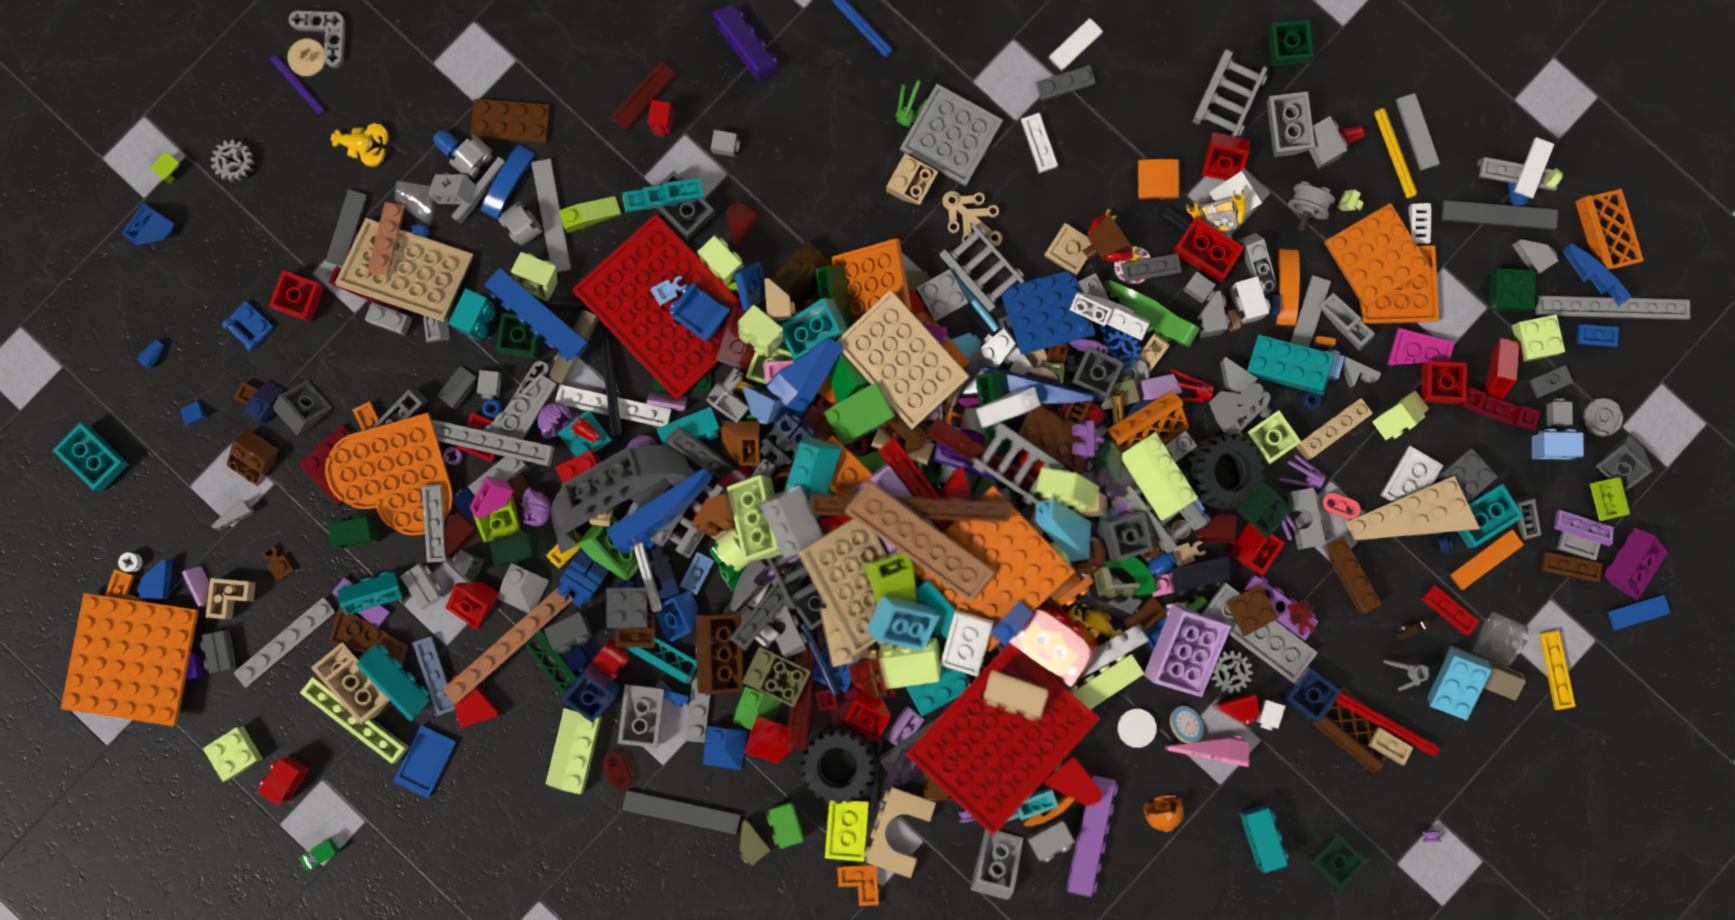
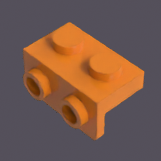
(1069, 589)

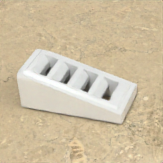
(1426, 223)

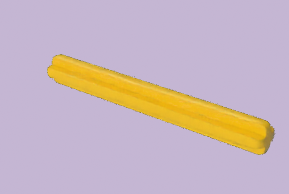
(1395, 153)

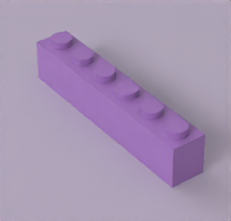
(1090, 840)

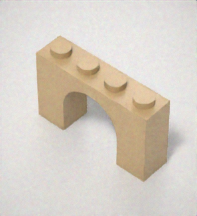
(880, 852)

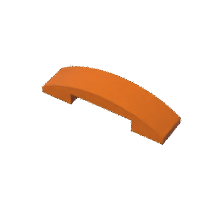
(1288, 286)
(1038, 819)

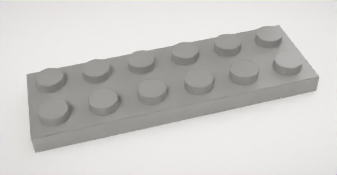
(1270, 643)

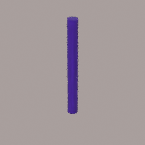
(296, 83)

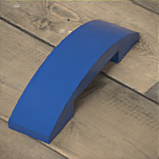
(506, 181)

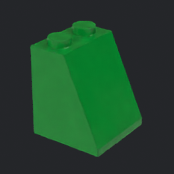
(846, 378)

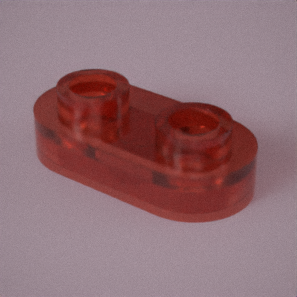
(615, 771)

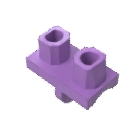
(1088, 440)

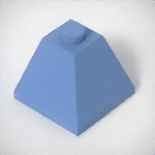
(764, 404)

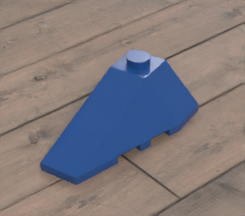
(801, 380)

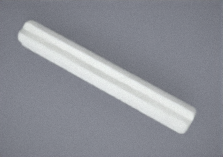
(648, 578)

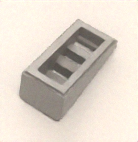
(234, 514)

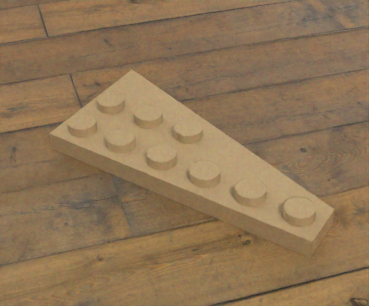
(1424, 512)

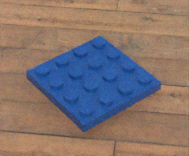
(1042, 312)

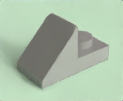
(1354, 369)

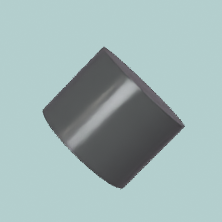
(971, 422)

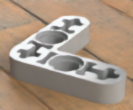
(331, 30)

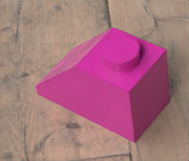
(491, 496)

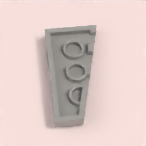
(990, 354)
(524, 410)

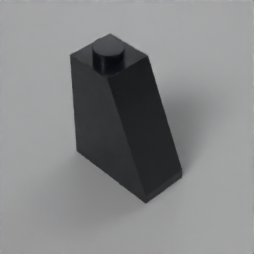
(1118, 606)

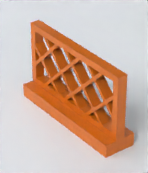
(1596, 233)
(1146, 417)

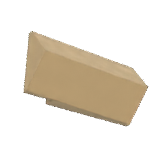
(350, 684)

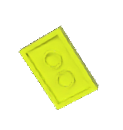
(846, 830)

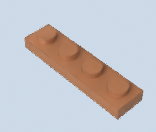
(386, 239)

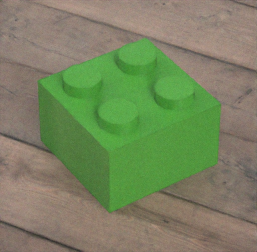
(785, 824)

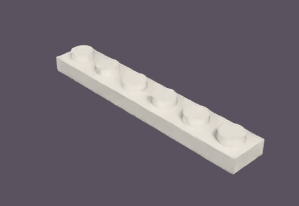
(628, 409)

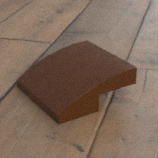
(638, 636)

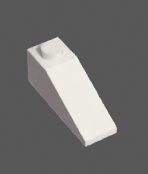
(1008, 406)

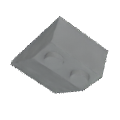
(641, 716)
(997, 864)

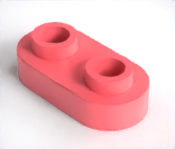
(1340, 506)

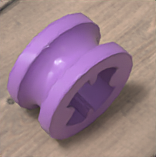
(450, 450)
(965, 817)
(1431, 836)

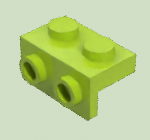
(1609, 498)

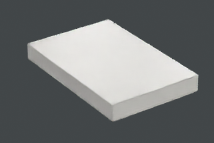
(1411, 475)
(966, 643)

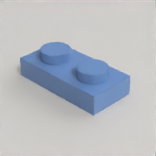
(697, 573)

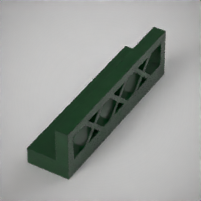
(558, 660)

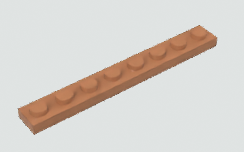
(506, 646)

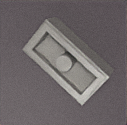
(435, 329)

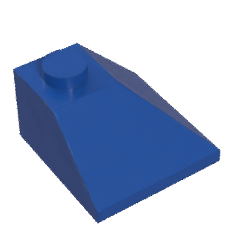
(147, 226)
(677, 616)
(724, 747)

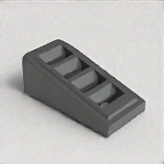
(1530, 502)

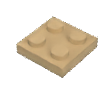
(1067, 249)

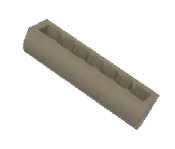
(584, 328)
(1501, 679)

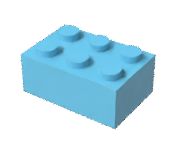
(902, 623)
(1459, 683)

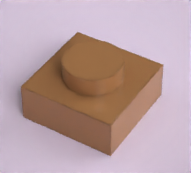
(1235, 320)

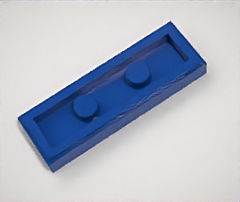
(1638, 612)

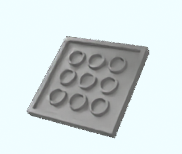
(951, 135)

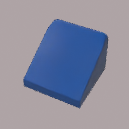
(193, 414)

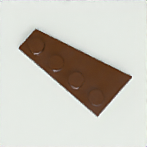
(361, 635)

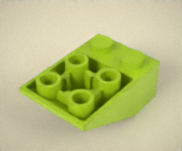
(892, 577)

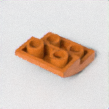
(1158, 178)

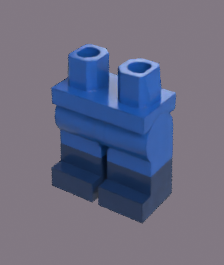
(577, 581)

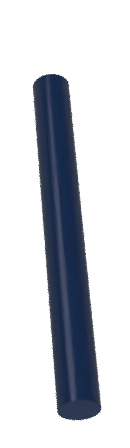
(819, 659)

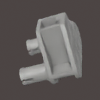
(725, 399)
(1230, 406)

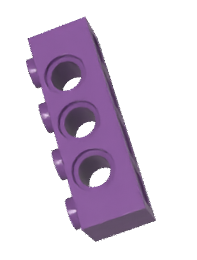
(1274, 596)

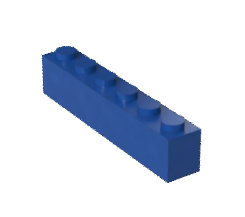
(537, 315)

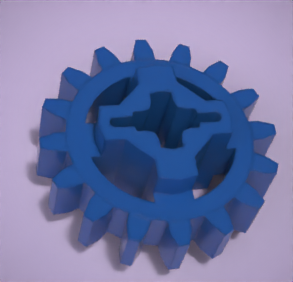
(1127, 351)

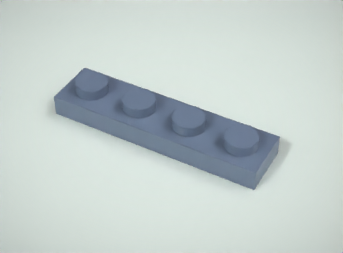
(433, 674)

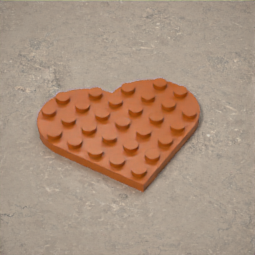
(387, 471)

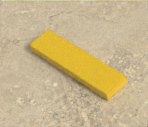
(1557, 670)

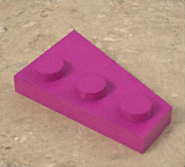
(1418, 348)

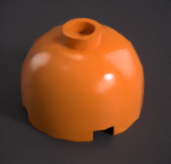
(1164, 813)

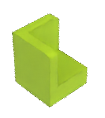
(165, 166)

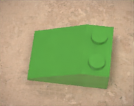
(859, 414)
(601, 549)

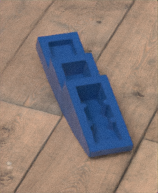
(1590, 268)

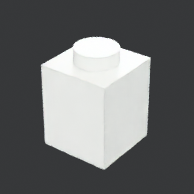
(1270, 714)

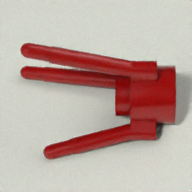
(1202, 389)

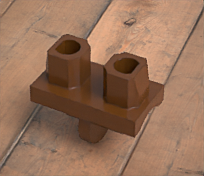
(1057, 354)

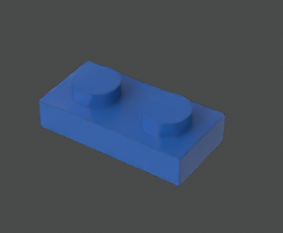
(1597, 335)
(677, 698)

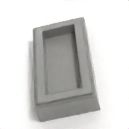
(1578, 546)

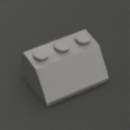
(1290, 124)
(791, 520)

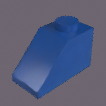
(157, 581)
(1011, 623)

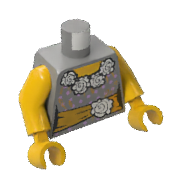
(1222, 215)

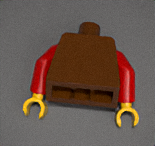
(1108, 241)

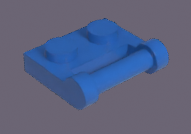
(252, 321)

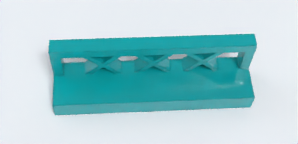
(663, 664)

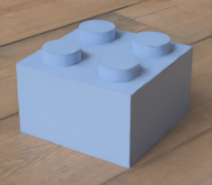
(1560, 445)

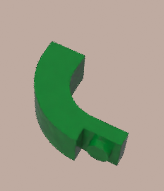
(1135, 572)

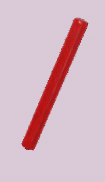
(1387, 724)

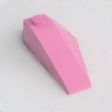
(1223, 749)

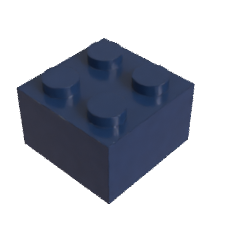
(590, 693)
(1311, 695)

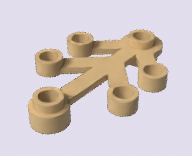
(970, 215)

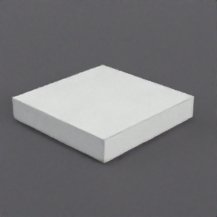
(1237, 183)

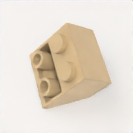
(911, 180)

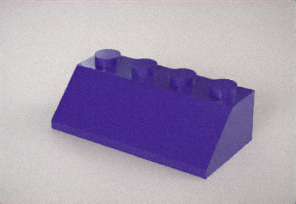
(745, 42)

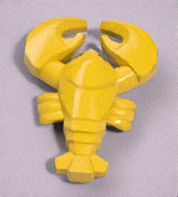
(362, 142)
(1095, 620)

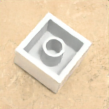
(1250, 300)

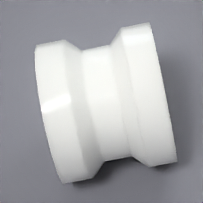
(135, 562)

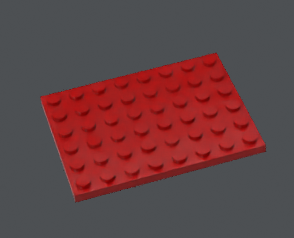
(623, 301)
(996, 757)

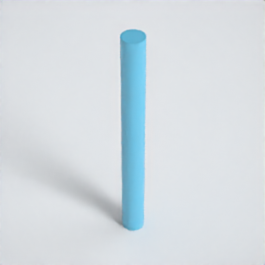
(976, 304)

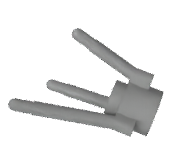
(1415, 672)

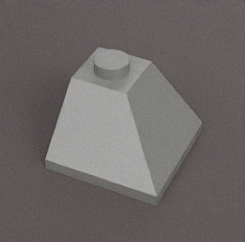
(522, 588)

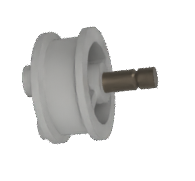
(1310, 202)

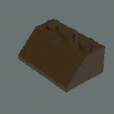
(798, 275)

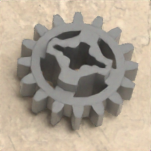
(228, 169)
(1234, 663)

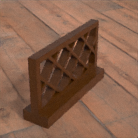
(1349, 743)

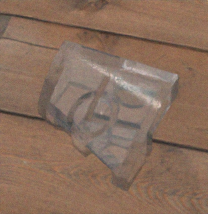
(415, 200)

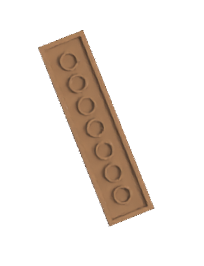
(919, 540)

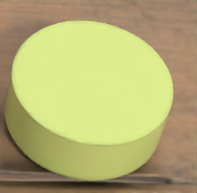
(1553, 178)

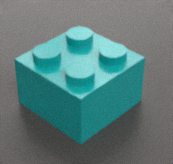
(578, 444)

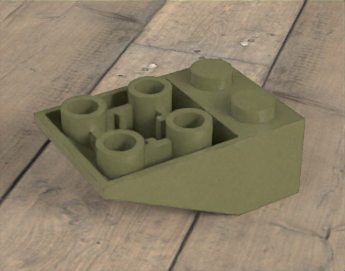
(776, 676)

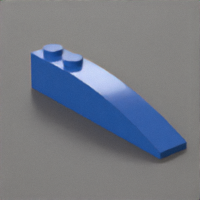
(1046, 390)
(657, 514)

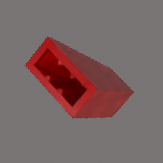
(1502, 368)
(475, 708)
(1075, 783)

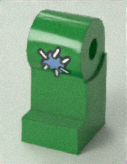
(319, 854)

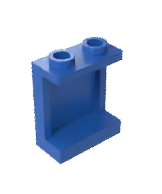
(699, 312)

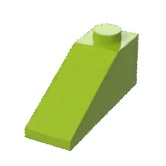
(589, 213)

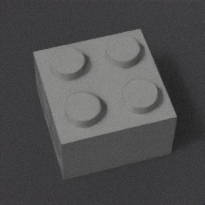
(941, 295)
(1050, 840)

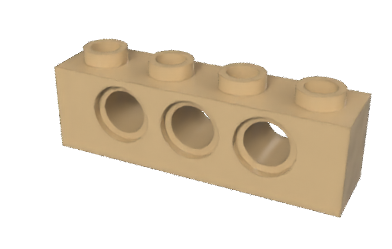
(1334, 429)

